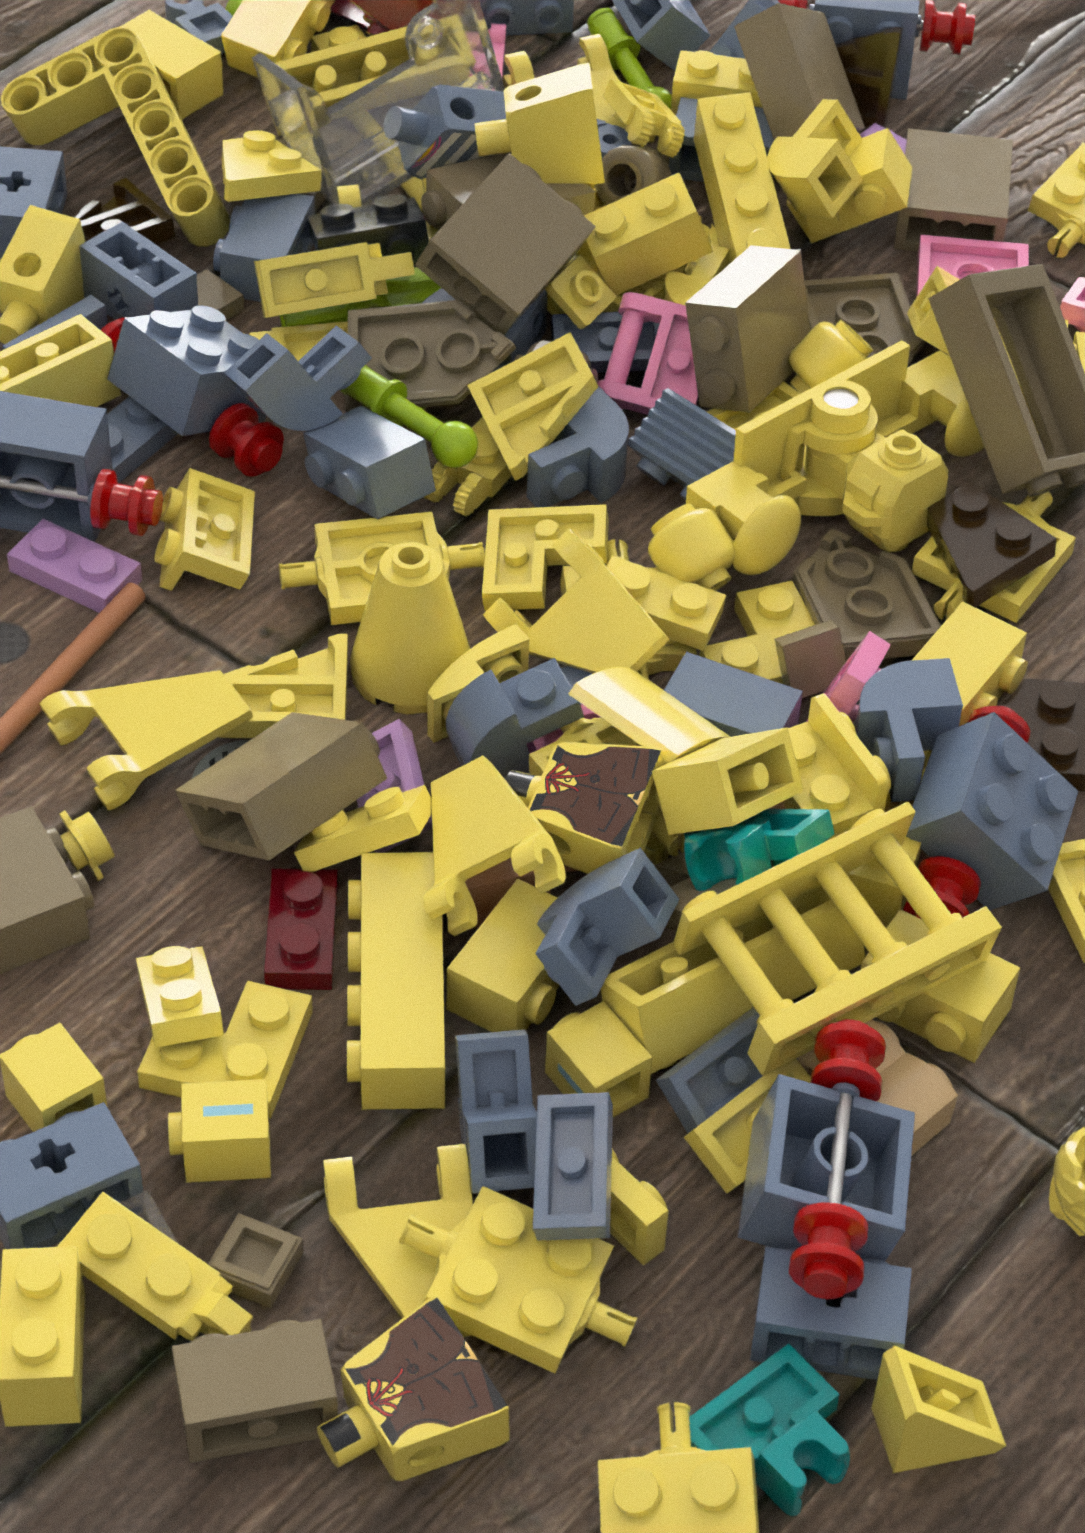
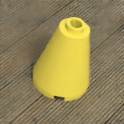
(407, 629)

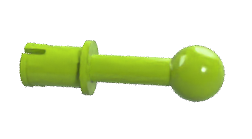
(624, 52)
(451, 442)

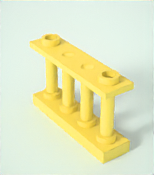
(896, 972)

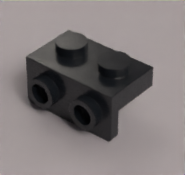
(391, 221)

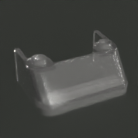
(348, 140)

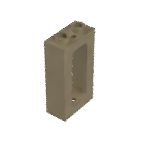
(1043, 363)

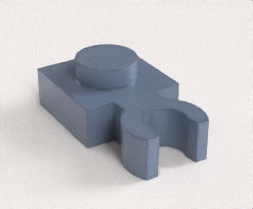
(200, 21)

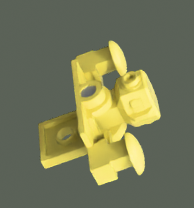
(840, 453)

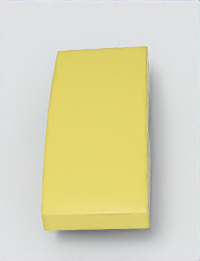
(503, 653)

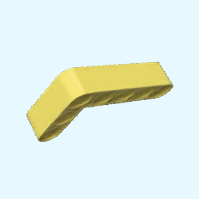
(111, 74)

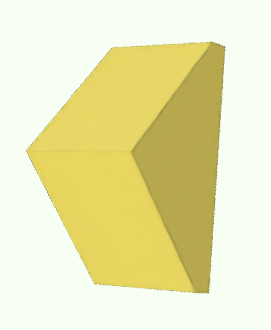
(931, 1413)

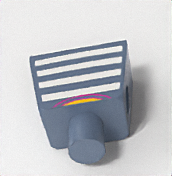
(442, 126)

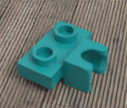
(750, 845)
(782, 1418)

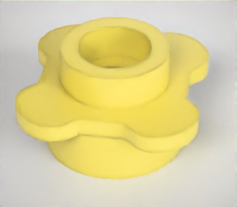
(85, 843)

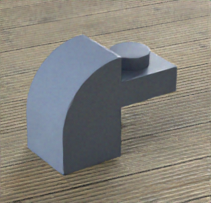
(299, 391)
(583, 456)
(903, 714)
(505, 716)
(601, 919)
(497, 1109)

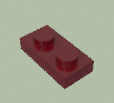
(301, 929)

